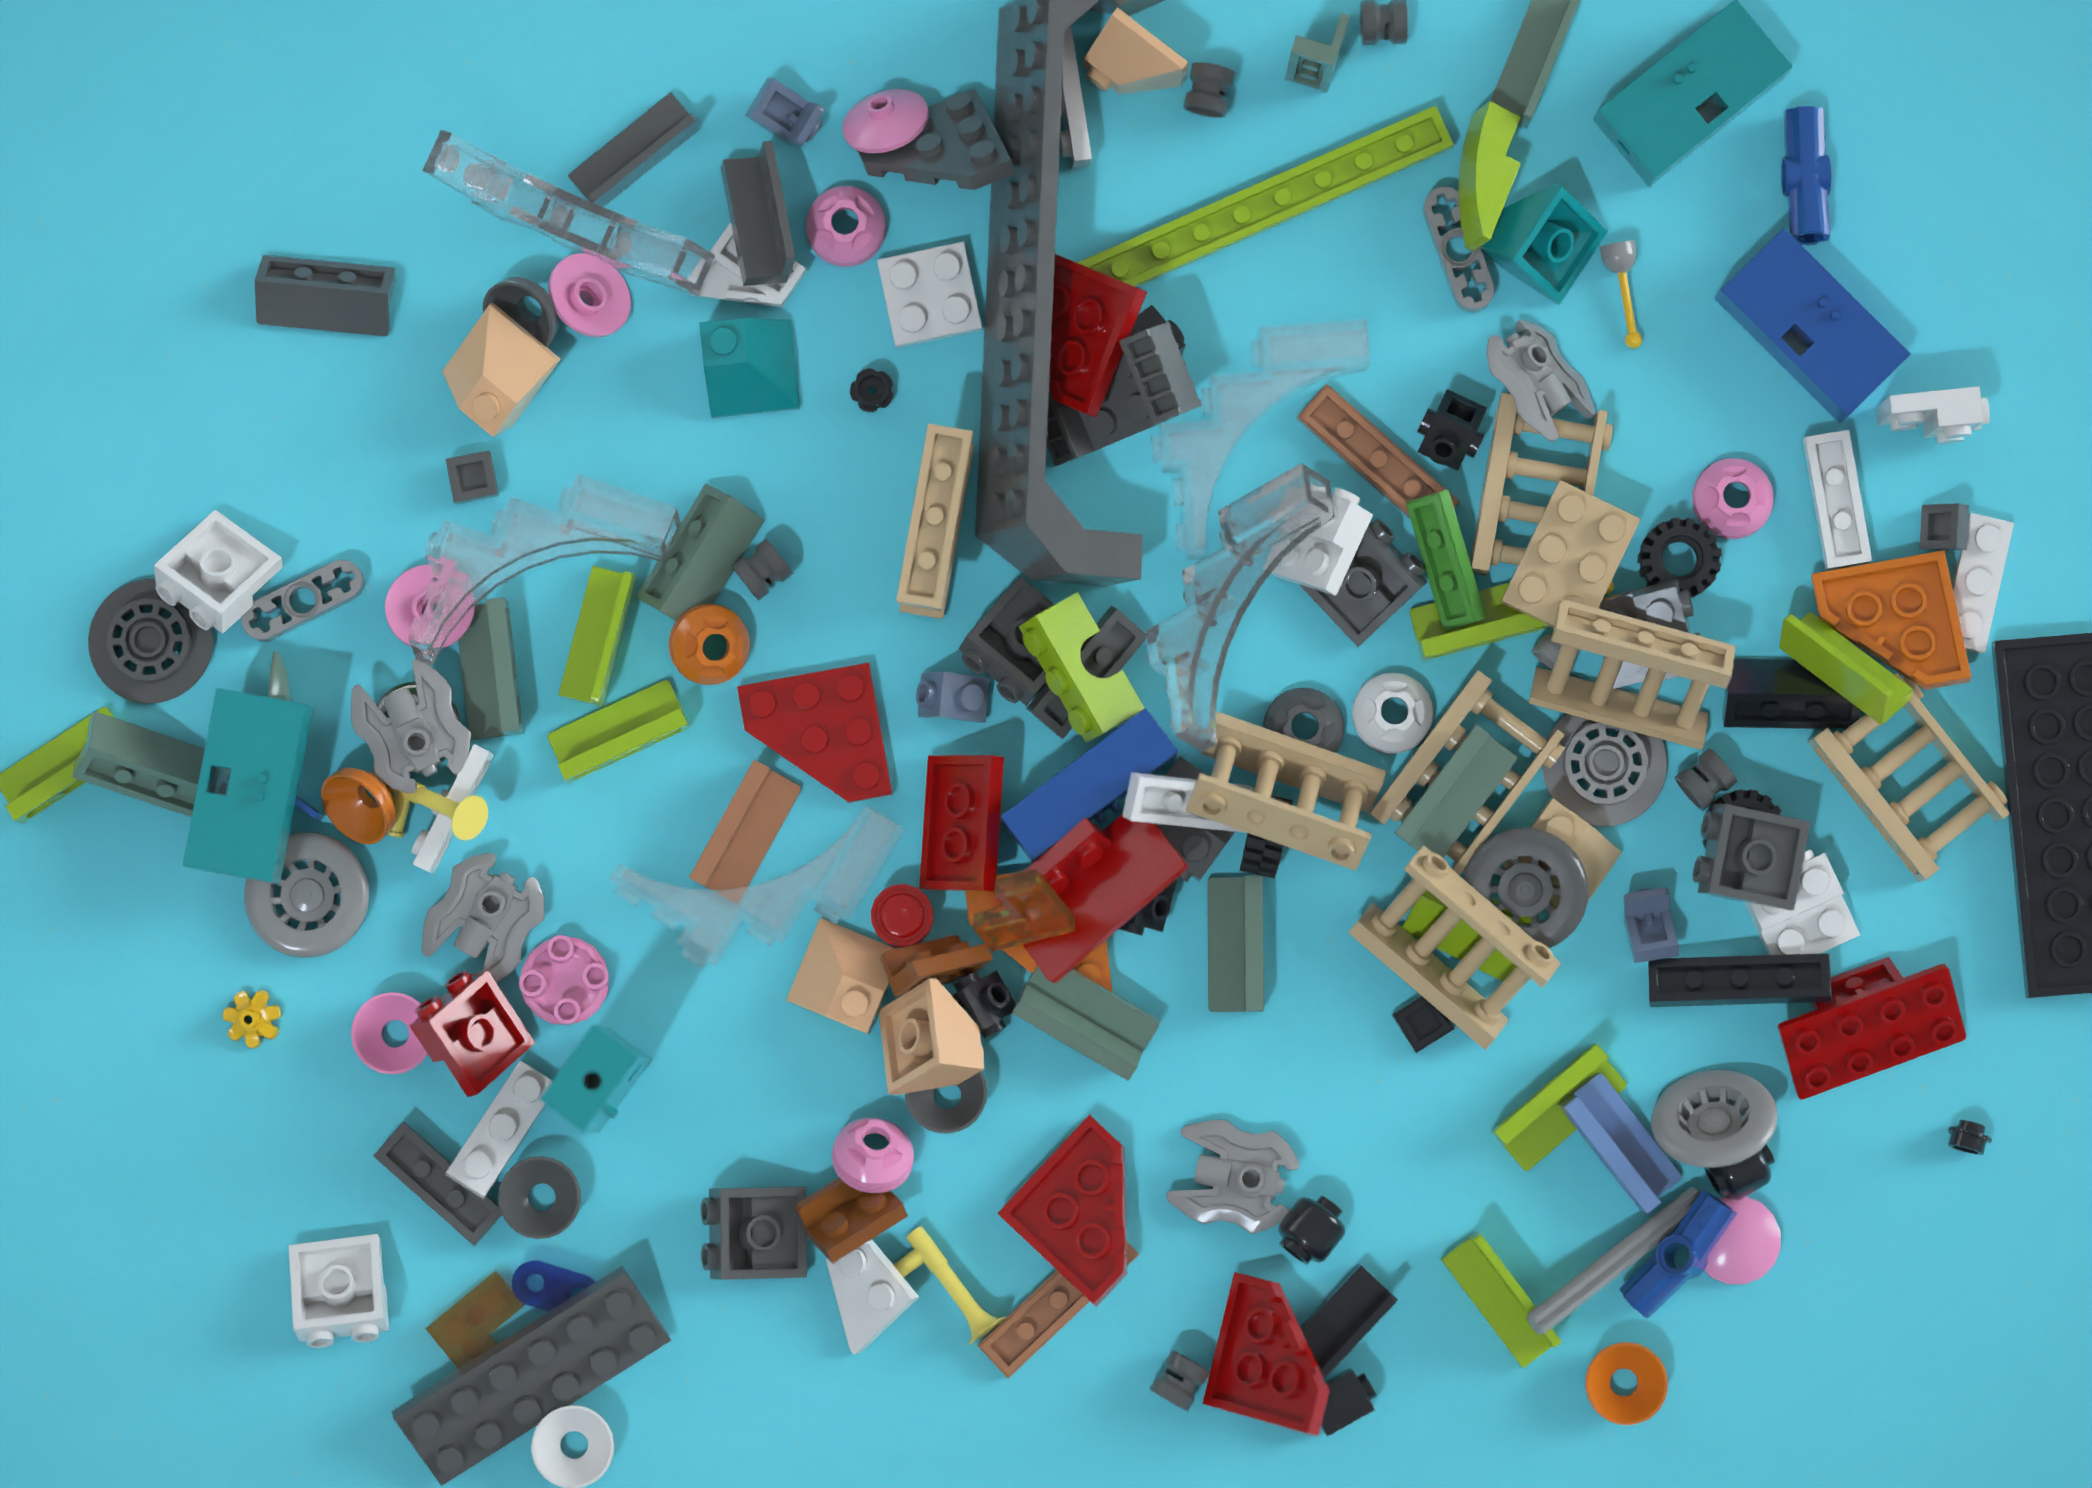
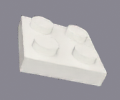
(929, 295)

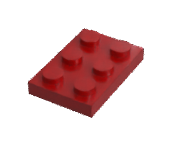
(961, 823)

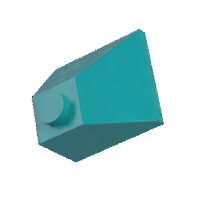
(1545, 241)
(749, 366)

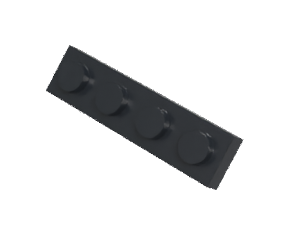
(1739, 980)

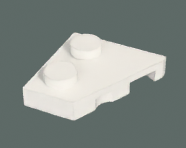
(726, 283)
(868, 1294)

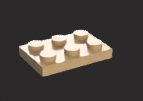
(1570, 554)

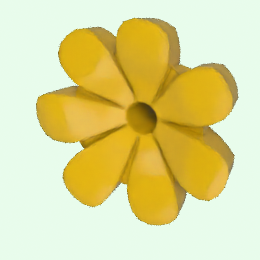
(261, 1018)

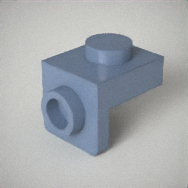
(785, 113)
(953, 696)
(1650, 925)

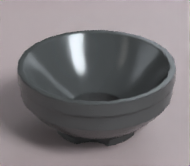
(510, 297)
(1310, 701)
(953, 1120)
(515, 1201)

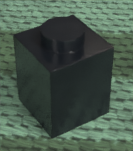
(1347, 1400)

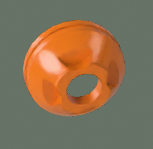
(687, 642)
(353, 810)
(1649, 1390)

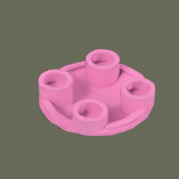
(564, 980)
(1747, 1246)

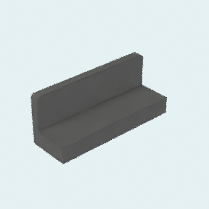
(634, 151)
(759, 217)
(324, 295)

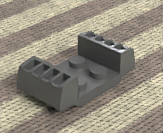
(1144, 392)

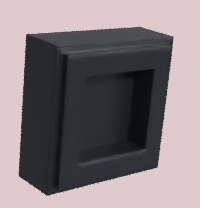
(1422, 1023)

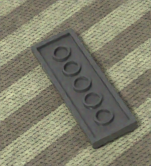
(531, 1375)

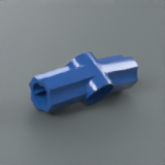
(1806, 174)
(1659, 1275)

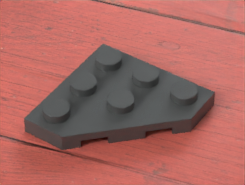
(953, 146)

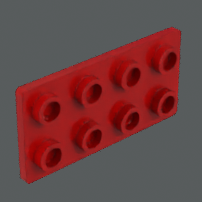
(1103, 883)
(1870, 1025)

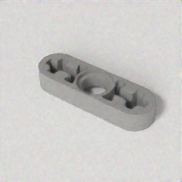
(1457, 285)
(278, 624)

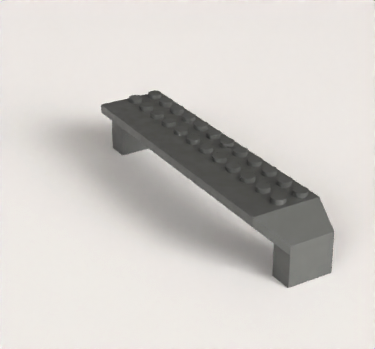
(1015, 505)

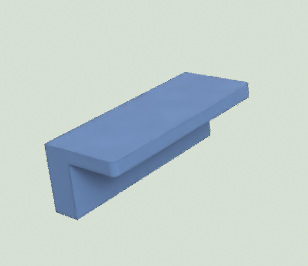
(1620, 1142)

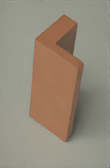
(746, 829)

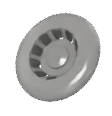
(1605, 766)
(309, 898)
(1715, 1129)

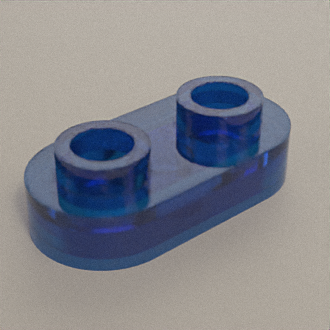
(557, 1284)

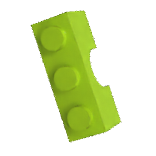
(1056, 642)

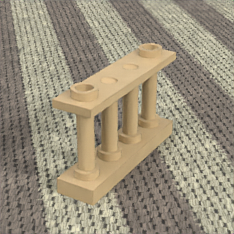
(1505, 464)
(935, 521)
(1642, 644)
(1451, 735)
(1295, 764)
(1892, 818)
(1427, 974)

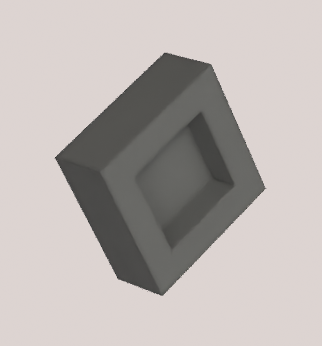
(472, 477)
(1944, 527)

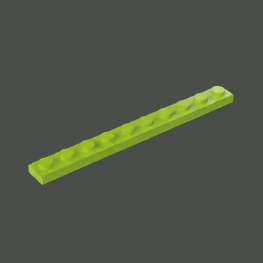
(1275, 200)

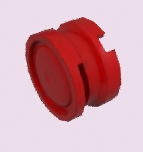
(902, 915)

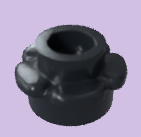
(869, 378)
(1968, 1137)

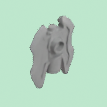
(1537, 377)
(413, 734)
(488, 912)
(1241, 1178)

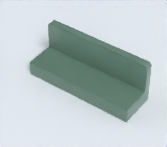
(1533, 56)
(1314, 62)
(701, 554)
(490, 673)
(140, 763)
(1457, 793)
(1235, 944)
(1088, 1019)

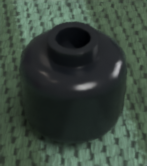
(1742, 1177)
(1311, 1229)

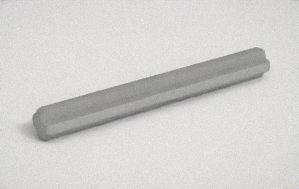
(1611, 1264)

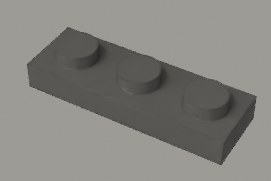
(1101, 656)
(424, 1173)

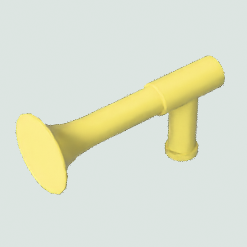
(467, 816)
(927, 1252)

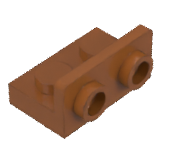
(938, 959)
(845, 1218)

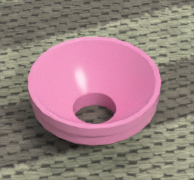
(850, 248)
(1716, 514)
(368, 1034)
(868, 1168)

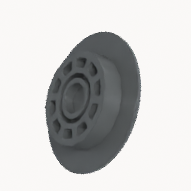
(148, 643)
(1527, 886)

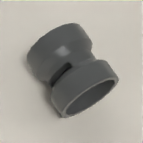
(1383, 22)
(1209, 86)
(762, 569)
(1705, 779)
(1172, 1388)

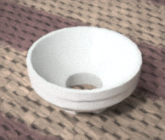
(1381, 734)
(557, 1466)

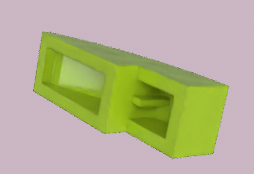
(1486, 172)

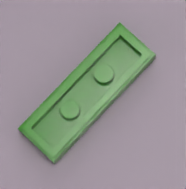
(1446, 560)

